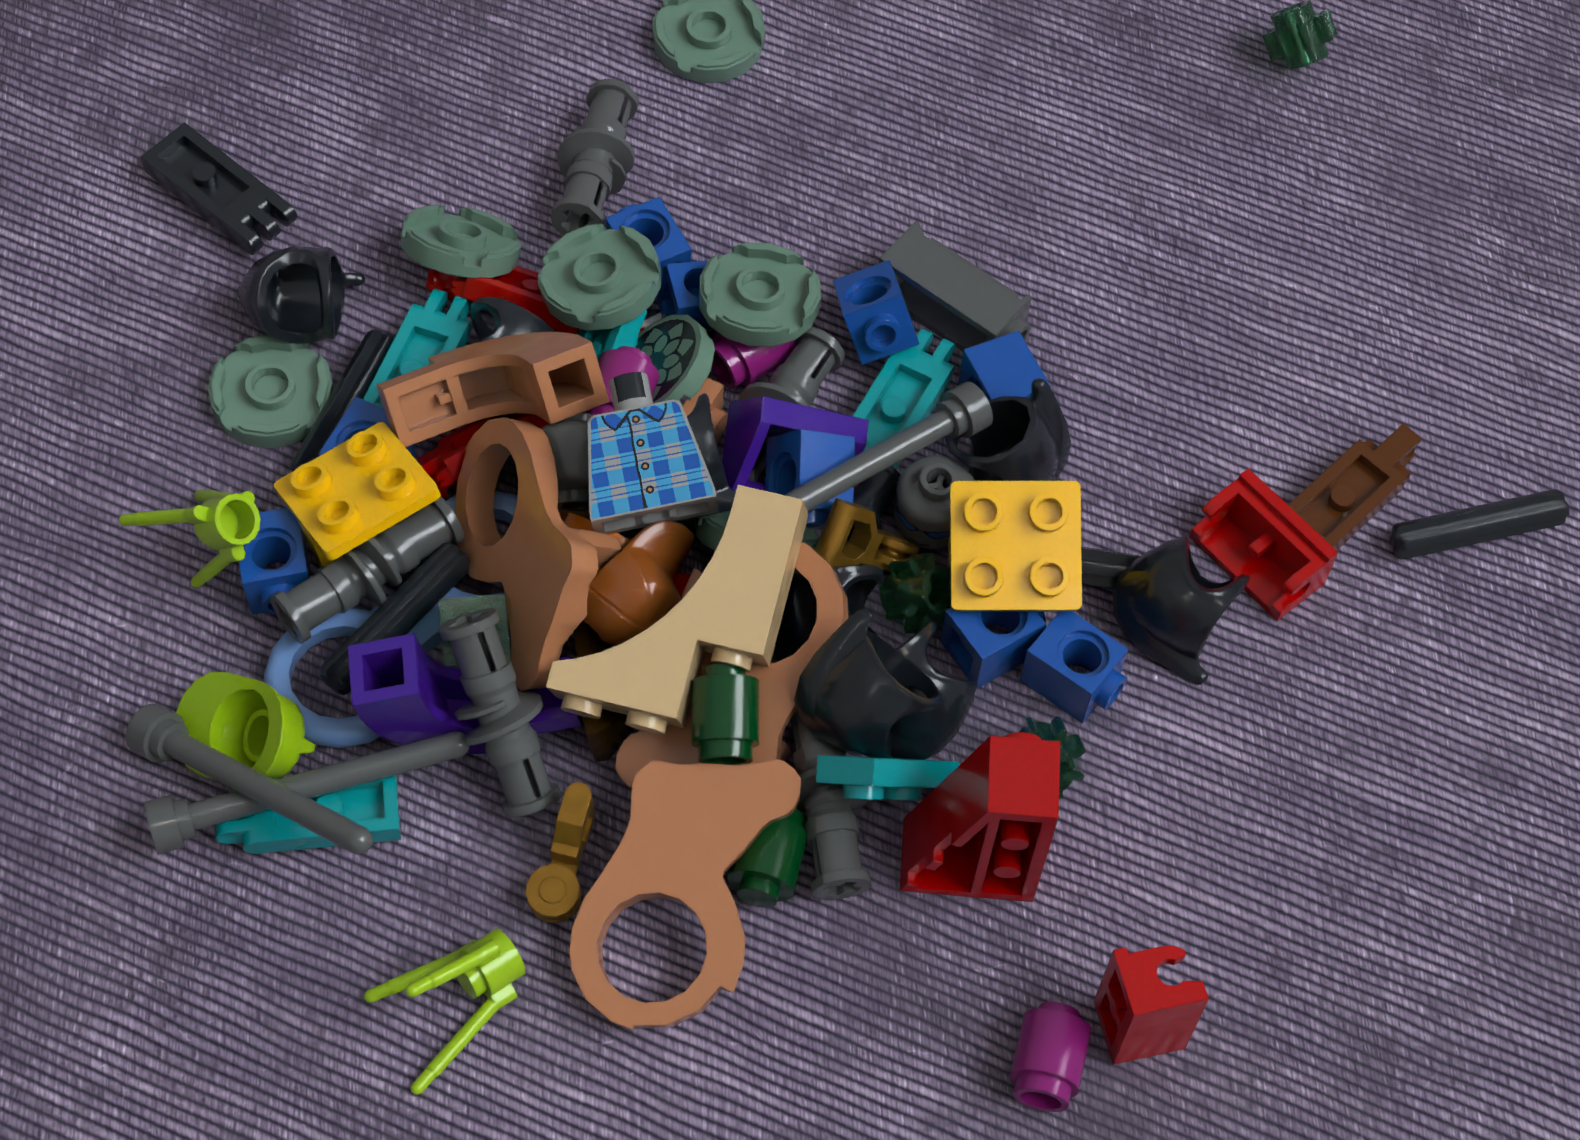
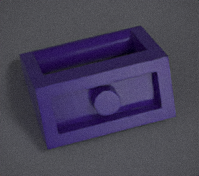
(756, 417)

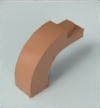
(519, 373)

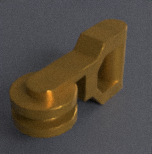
(866, 543)
(554, 888)

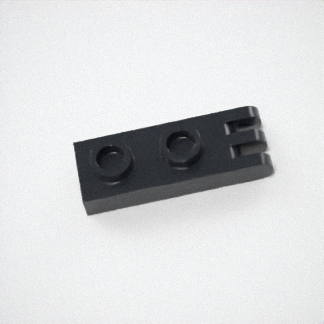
(217, 188)

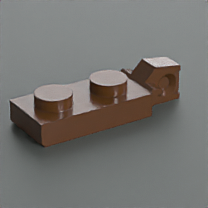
(1357, 486)

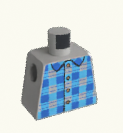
(644, 461)

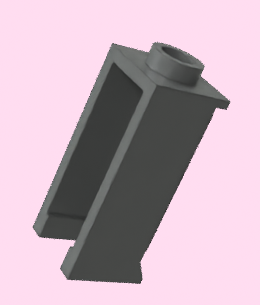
(952, 293)

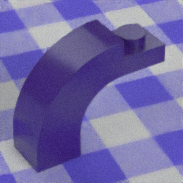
(415, 698)

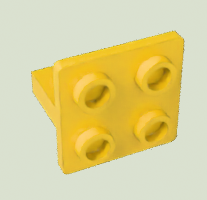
(355, 492)
(1015, 546)

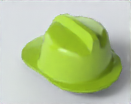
(245, 722)

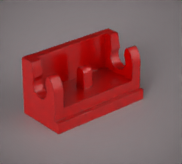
(1263, 537)
(1141, 1012)

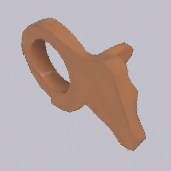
(539, 558)
(776, 682)
(678, 845)

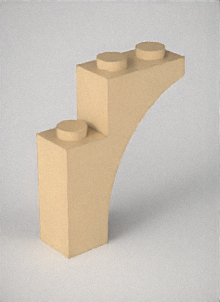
(727, 612)

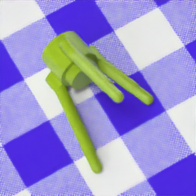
(221, 523)
(481, 968)

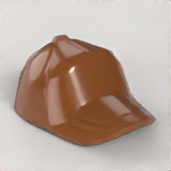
(638, 583)

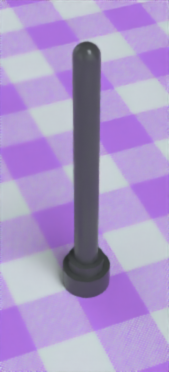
(961, 413)
(162, 737)
(177, 820)

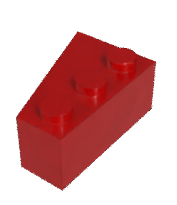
(986, 823)

